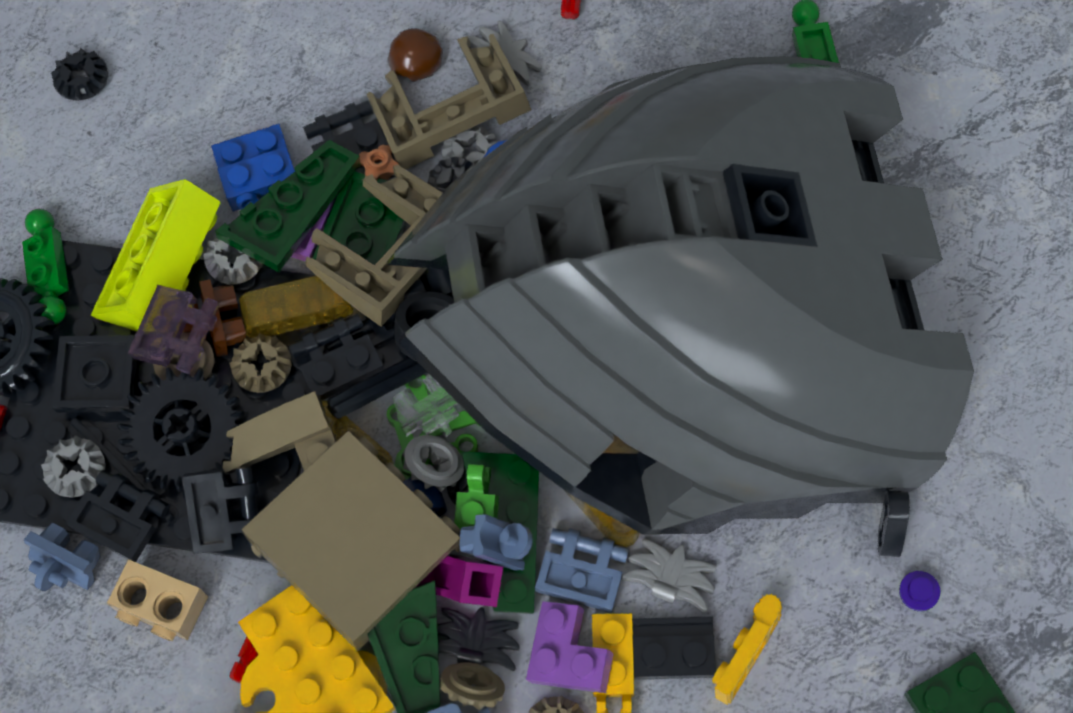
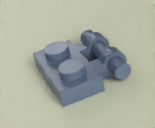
(579, 580)

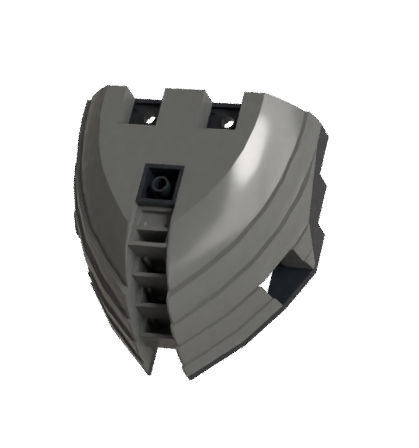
(709, 287)

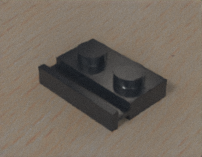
(673, 648)

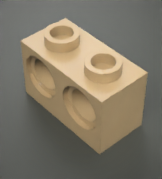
(160, 595)

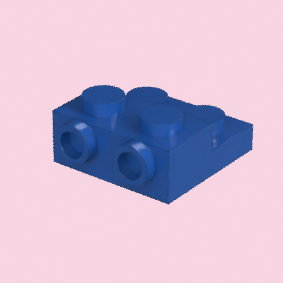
(252, 165)

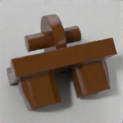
(227, 331)

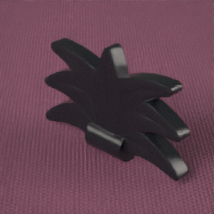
(476, 639)

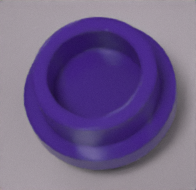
(919, 591)

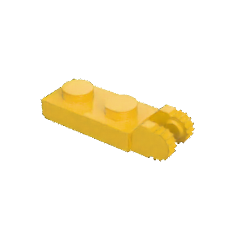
(615, 634)
(749, 646)

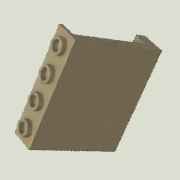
(352, 537)

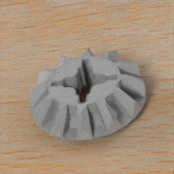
(454, 145)
(220, 268)
(439, 452)
(74, 483)

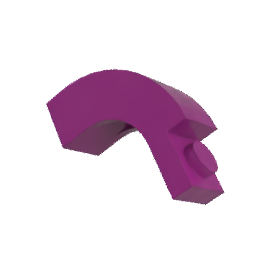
(467, 580)

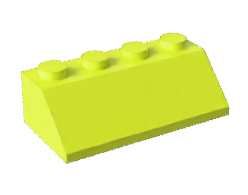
(157, 251)

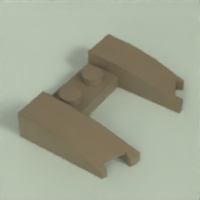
(495, 96)
(378, 287)
(292, 425)

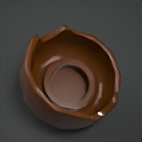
(415, 54)

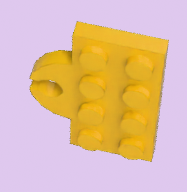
(306, 662)

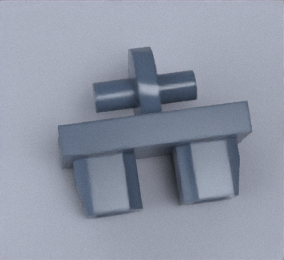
(497, 541)
(56, 564)

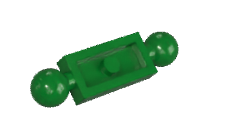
(809, 37)
(45, 262)

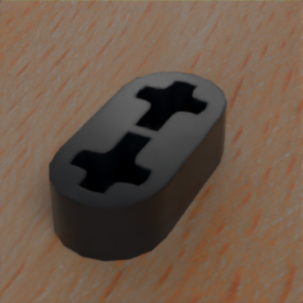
(893, 523)

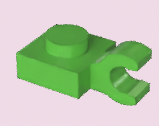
(477, 500)

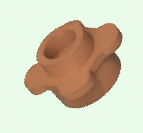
(382, 170)

